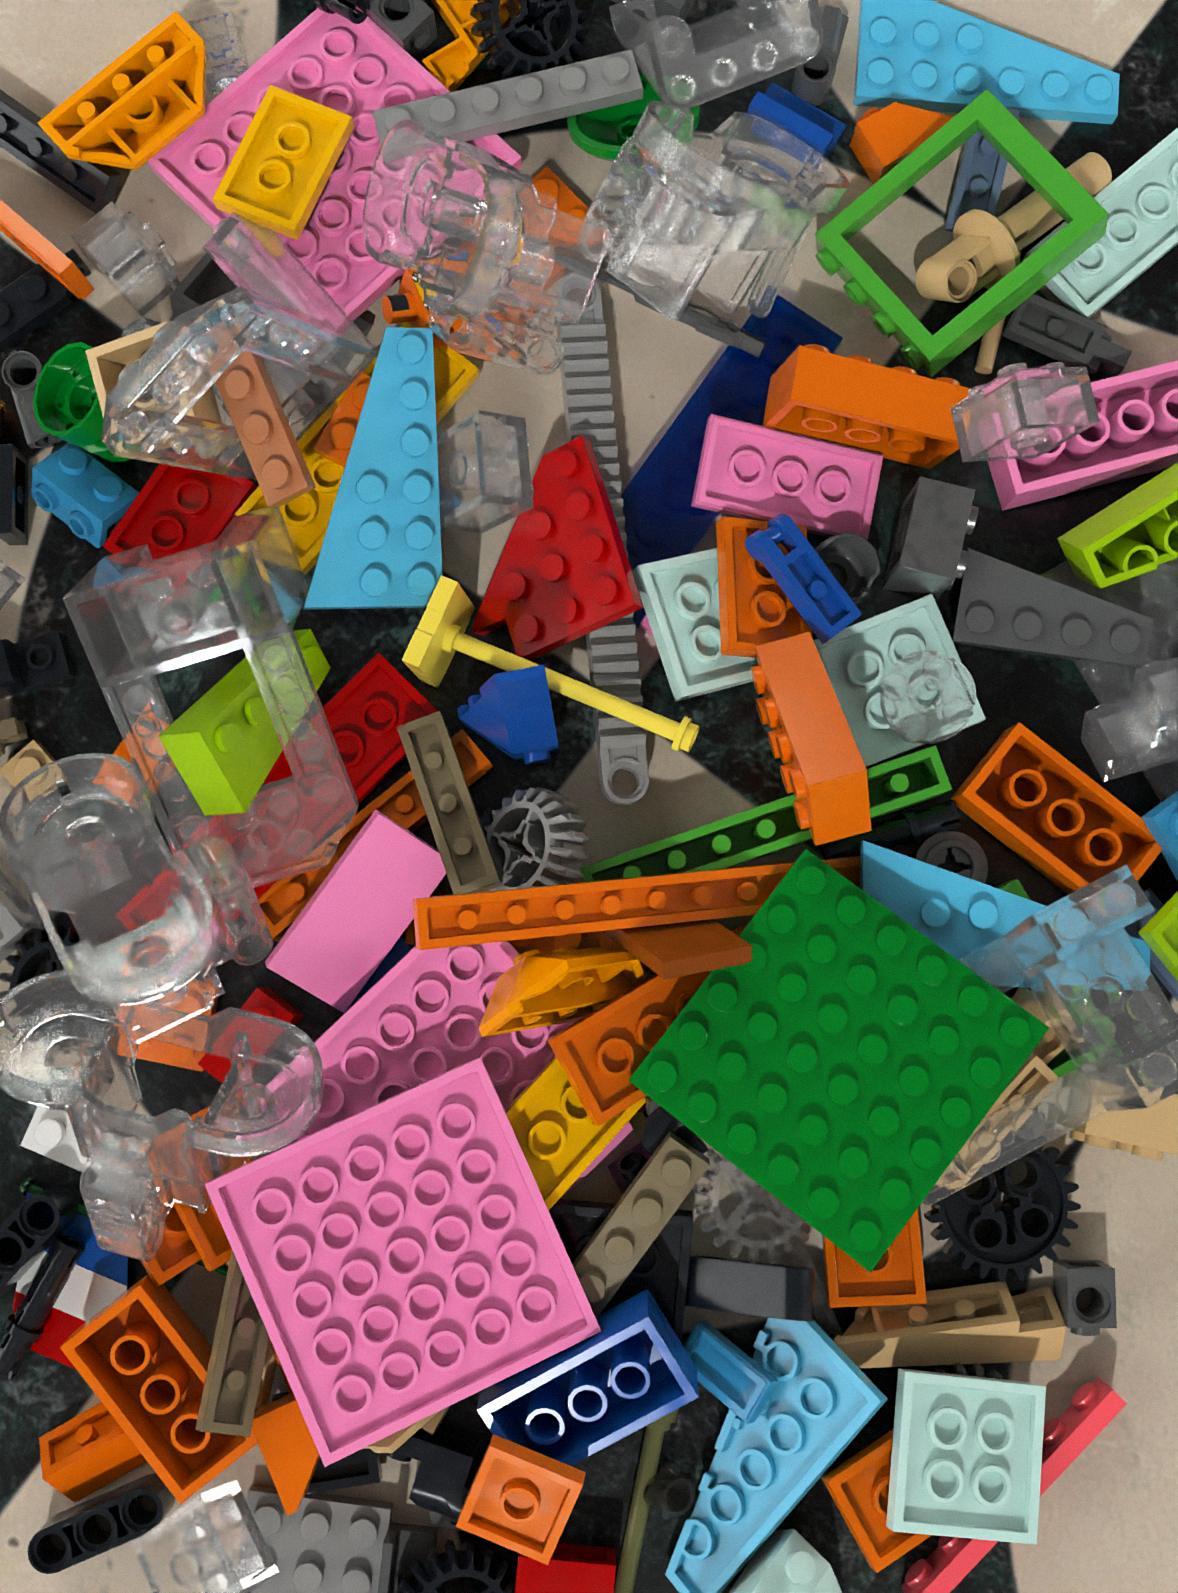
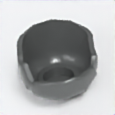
(851, 562)

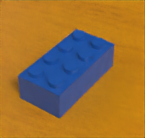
(596, 1387)

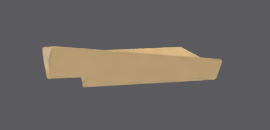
(958, 1327)

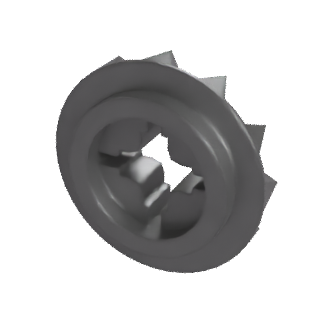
(962, 850)

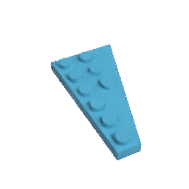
(947, 58)
(386, 512)
(946, 906)
(777, 1459)

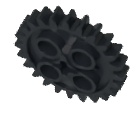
(1040, 1189)

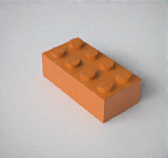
(864, 405)
(811, 739)
(1053, 813)
(151, 1376)

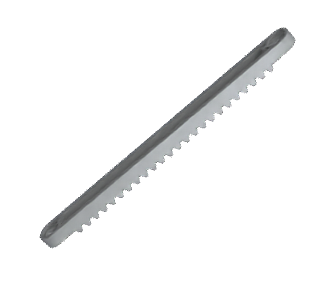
(612, 647)

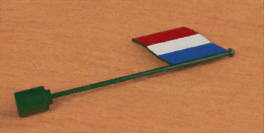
(92, 1284)

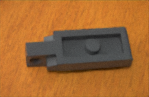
(1065, 336)

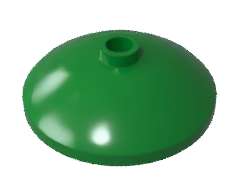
(606, 129)

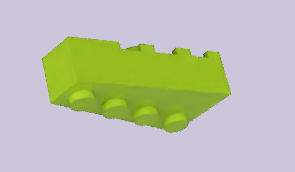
(1127, 535)
(228, 739)

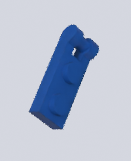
(803, 577)

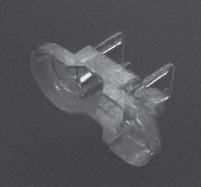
(707, 206)
(483, 245)
(143, 915)
(79, 1060)

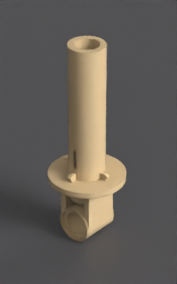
(989, 246)

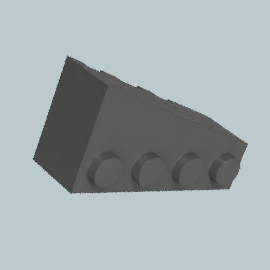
(1038, 616)

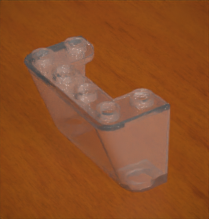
(721, 52)

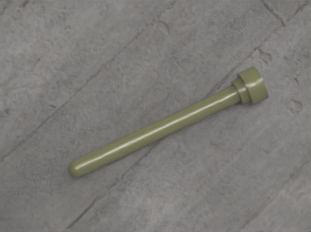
(639, 1508)

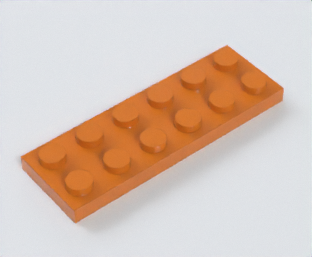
(612, 1041)

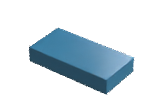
(729, 1372)

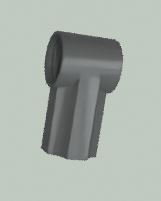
(824, 64)
(13, 371)

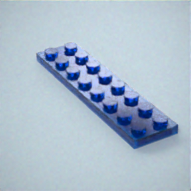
(660, 495)

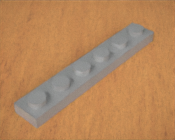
(522, 99)

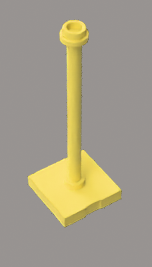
(443, 633)

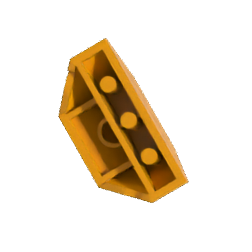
(136, 100)
(558, 987)

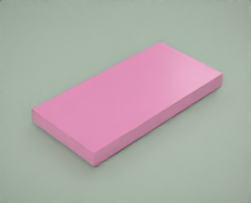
(774, 472)
(358, 912)

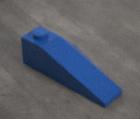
(514, 715)

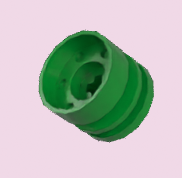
(68, 401)

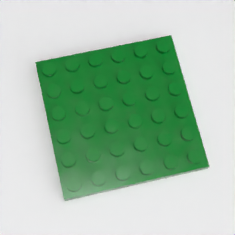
(839, 1059)

